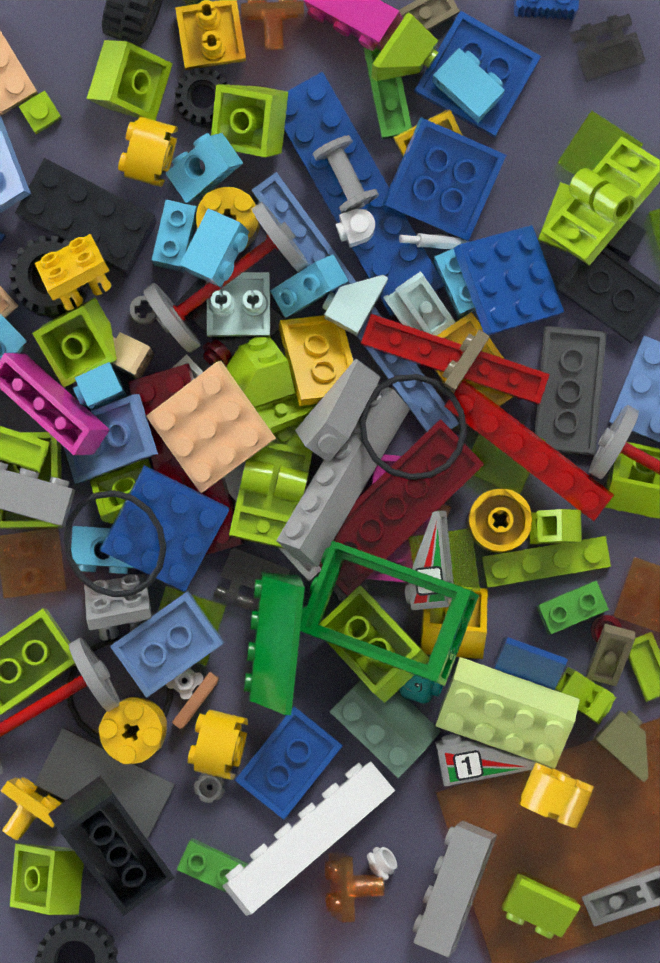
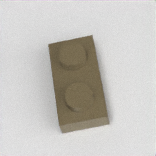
(431, 12)
(471, 347)
(610, 655)

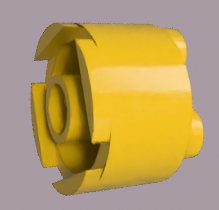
(148, 151)
(231, 202)
(517, 520)
(218, 744)
(133, 748)
(556, 795)

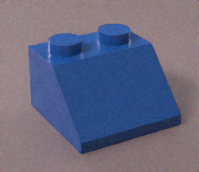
(529, 663)

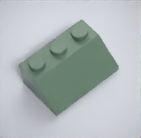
(390, 730)

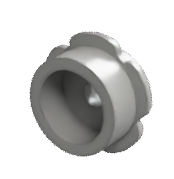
(206, 795)

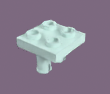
(241, 307)

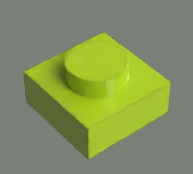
(40, 112)

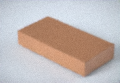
(196, 700)

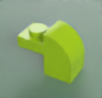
(556, 526)
(594, 699)

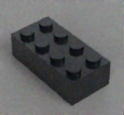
(75, 207)
(111, 845)

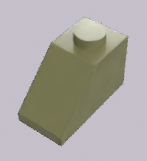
(626, 742)

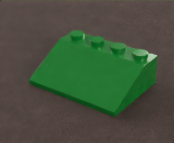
(275, 641)

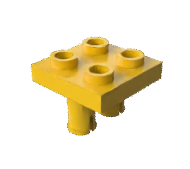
(210, 34)
(71, 268)
(30, 806)

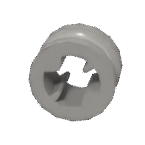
(137, 303)

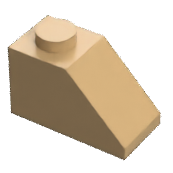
(131, 355)

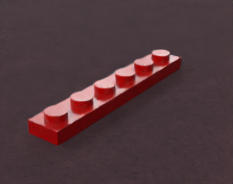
(439, 352)
(531, 451)

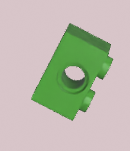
(572, 607)
(207, 863)

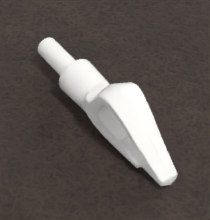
(434, 241)

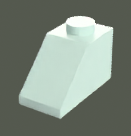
(354, 303)

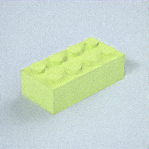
(507, 712)

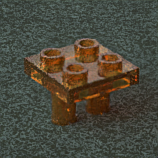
(273, 16)
(32, 563)
(640, 595)
(346, 886)

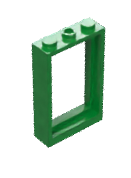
(449, 637)

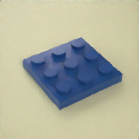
(497, 54)
(444, 179)
(508, 280)
(187, 523)

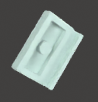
(419, 306)

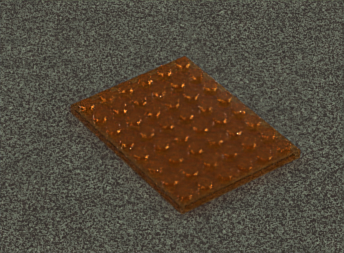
(610, 844)

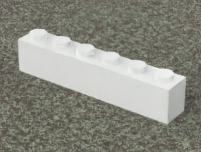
(308, 838)

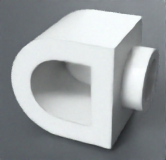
(356, 227)

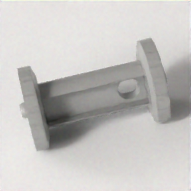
(345, 174)

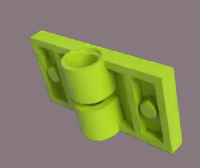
(603, 200)
(271, 488)

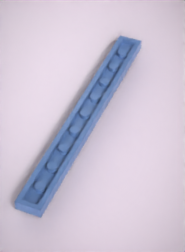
(419, 396)

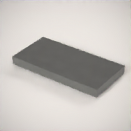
(573, 391)
(78, 762)

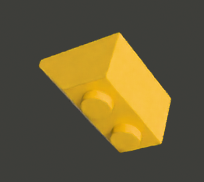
(474, 637)

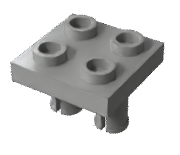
(107, 612)

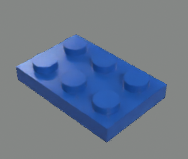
(288, 762)

